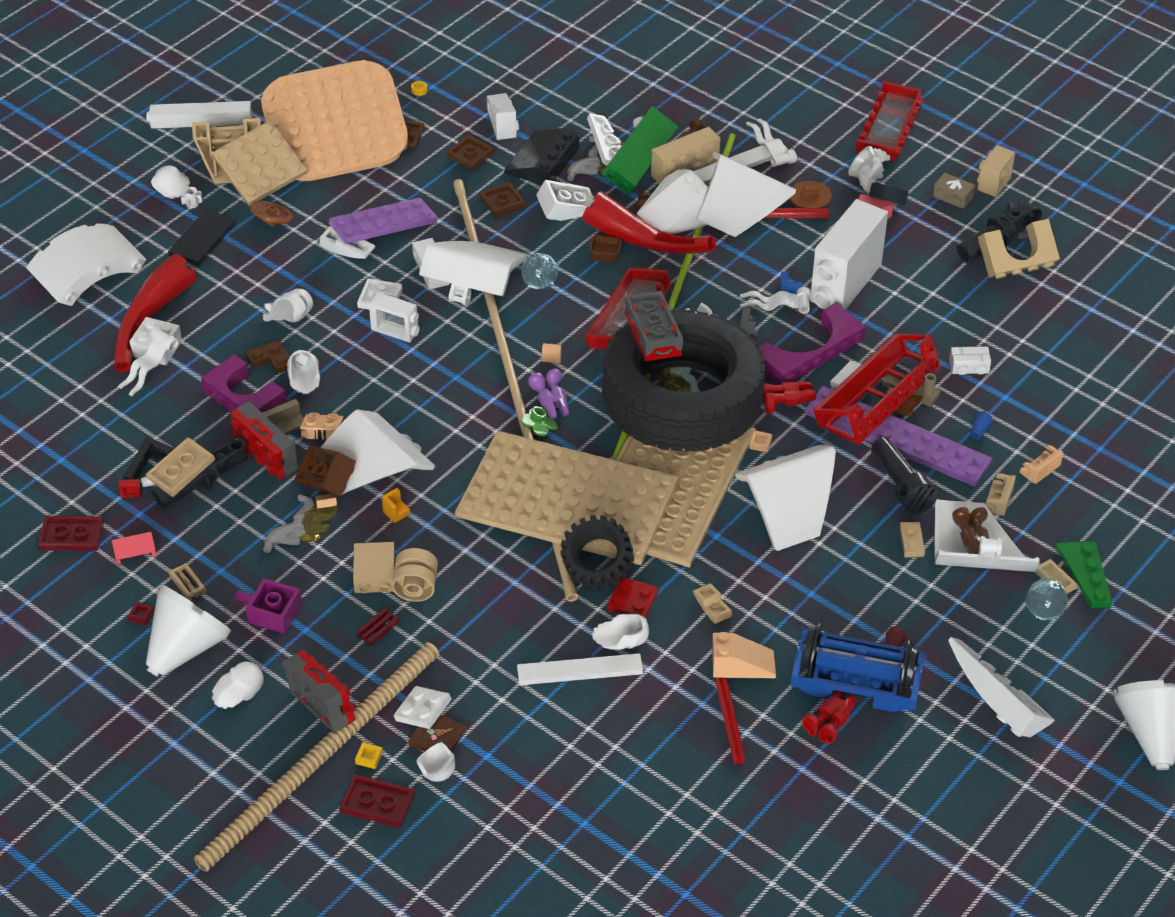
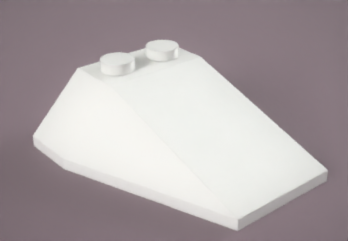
(675, 203)

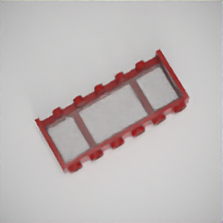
(891, 119)
(612, 315)

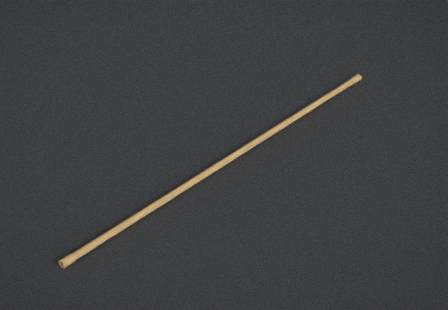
(568, 584)

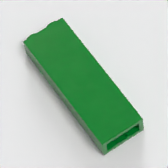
(636, 152)

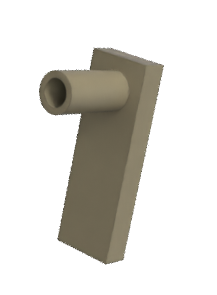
(926, 390)

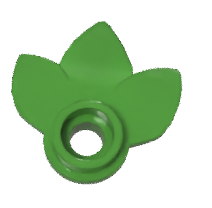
(538, 421)

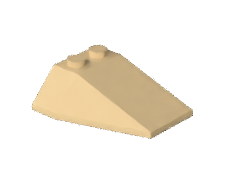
(213, 138)

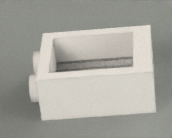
(394, 317)

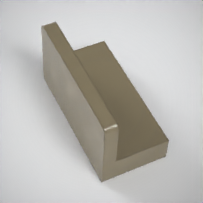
(286, 416)

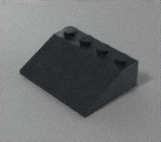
(544, 155)

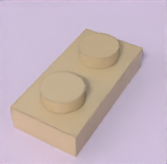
(912, 539)

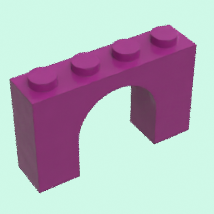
(227, 375)

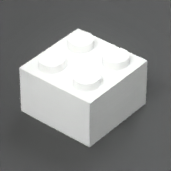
(142, 338)

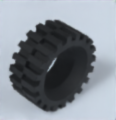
(590, 531)

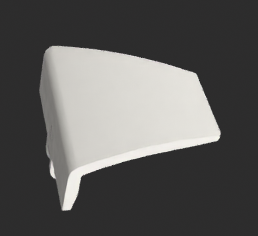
(740, 196)
(470, 267)
(375, 448)
(793, 493)
(994, 553)

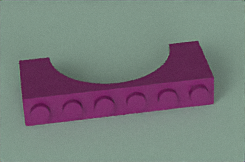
(789, 366)

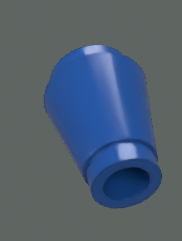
(981, 423)

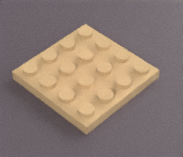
(259, 163)

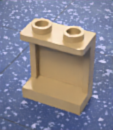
(373, 567)

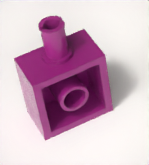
(272, 605)

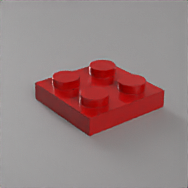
(632, 598)

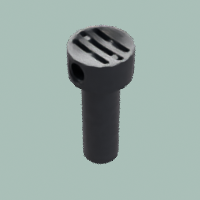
(914, 489)

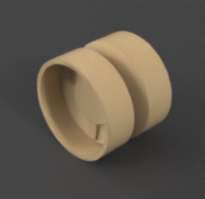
(414, 574)

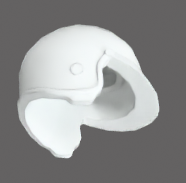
(437, 763)

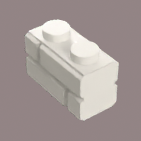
(969, 360)

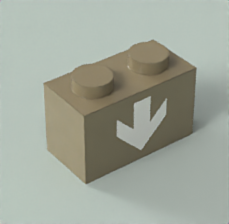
(954, 190)

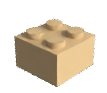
(995, 170)

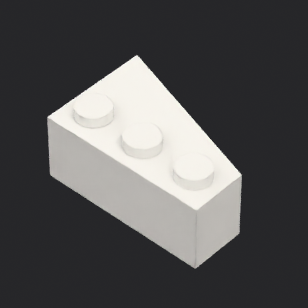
(502, 116)

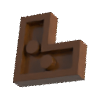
(269, 353)

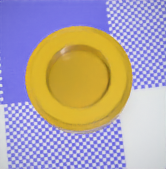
(419, 88)

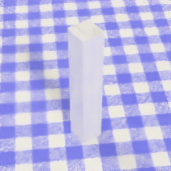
(184, 114)

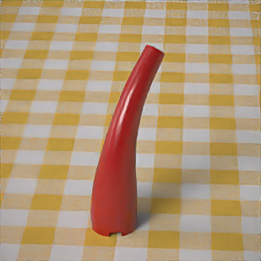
(619, 222)
(159, 289)

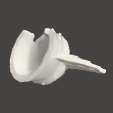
(868, 166)

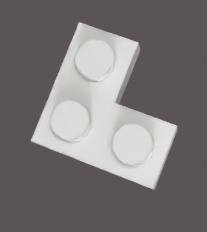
(373, 286)

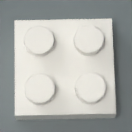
(422, 707)

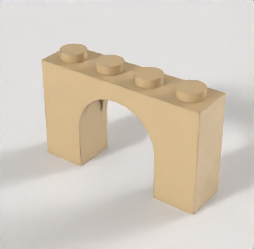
(1000, 263)

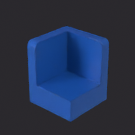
(789, 286)

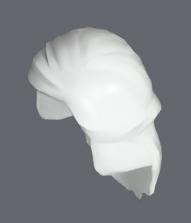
(303, 371)
(622, 632)
(238, 685)

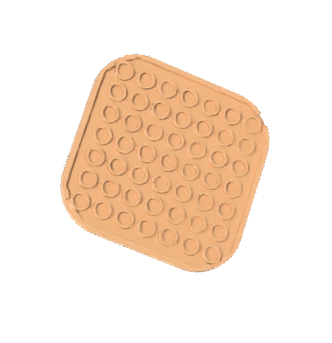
(338, 118)

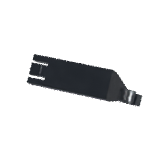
(147, 449)

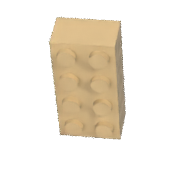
(685, 153)

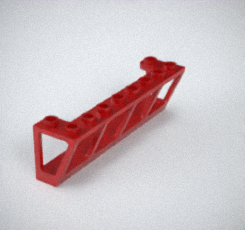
(861, 381)

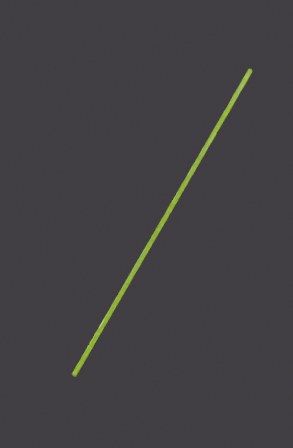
(678, 285)

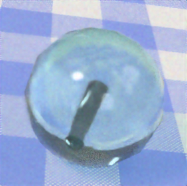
(539, 271)
(1046, 599)

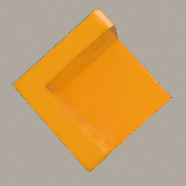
(394, 507)

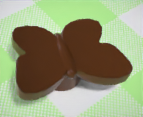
(908, 406)

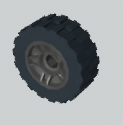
(888, 193)

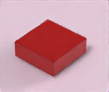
(129, 488)

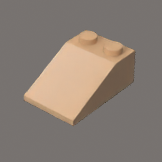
(741, 658)

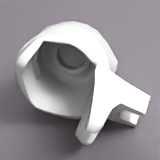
(290, 306)

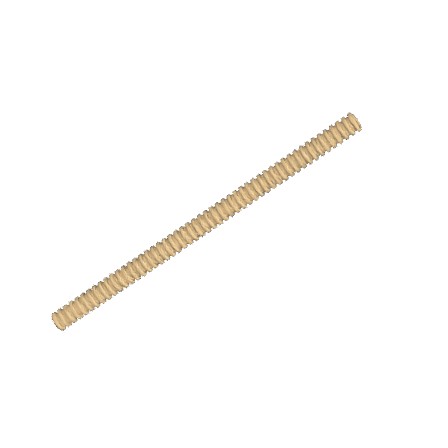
(315, 758)

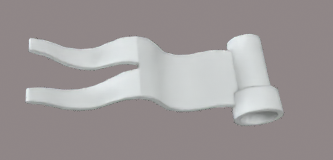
(775, 146)
(798, 300)
(152, 358)

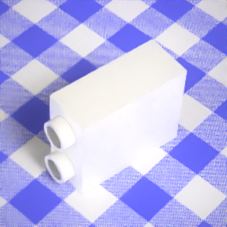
(848, 255)

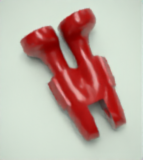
(788, 392)
(832, 710)

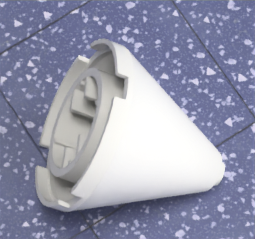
(180, 632)
(1151, 716)

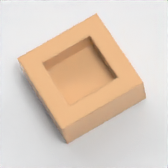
(551, 353)
(760, 441)
(325, 500)

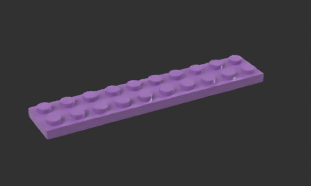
(919, 445)

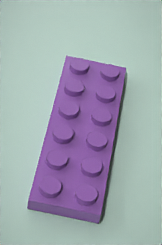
(382, 220)

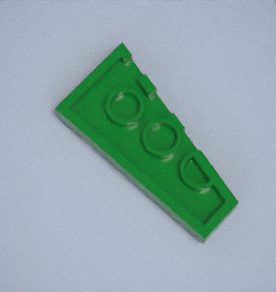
(1087, 570)

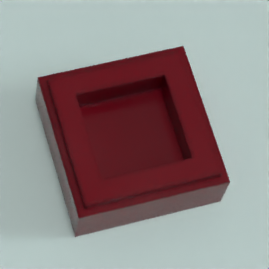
(141, 613)

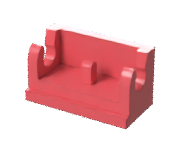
(133, 546)

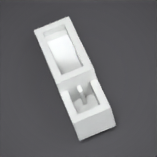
(331, 241)

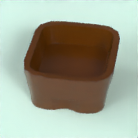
(605, 248)

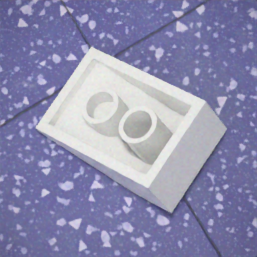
(563, 200)

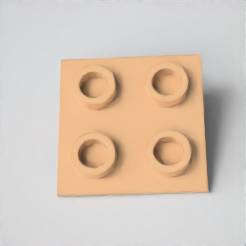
(319, 422)

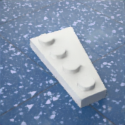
(603, 136)

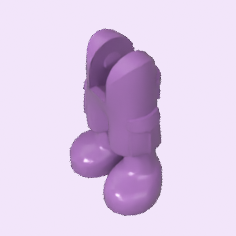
(550, 399)

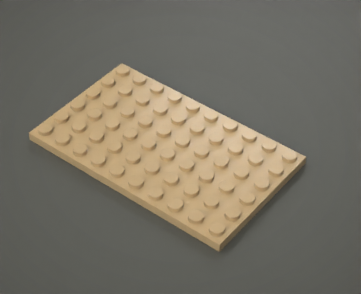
(549, 487)
(698, 495)

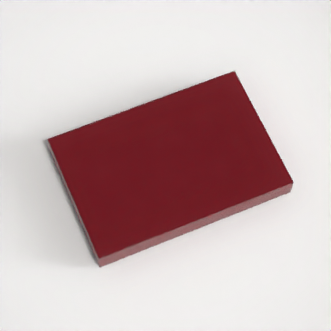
(71, 533)
(377, 801)

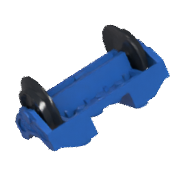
(857, 668)

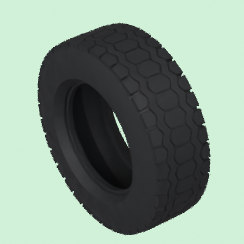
(686, 418)

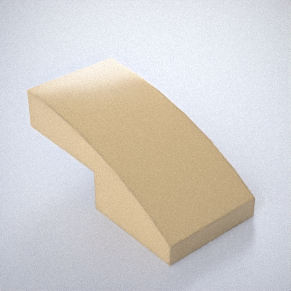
(711, 603)

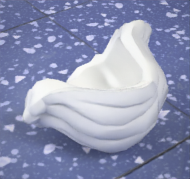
(170, 182)

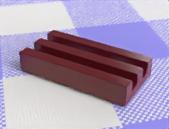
(375, 625)

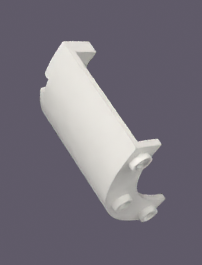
(82, 258)

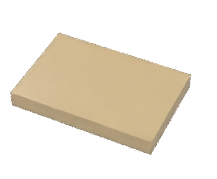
(180, 467)

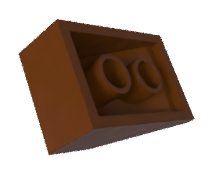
(325, 470)

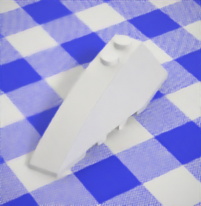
(1010, 704)

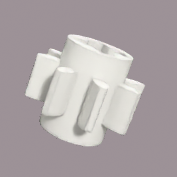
(191, 197)

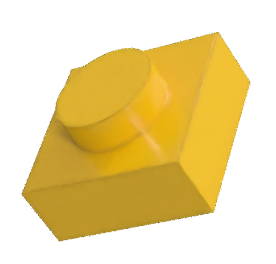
(368, 755)

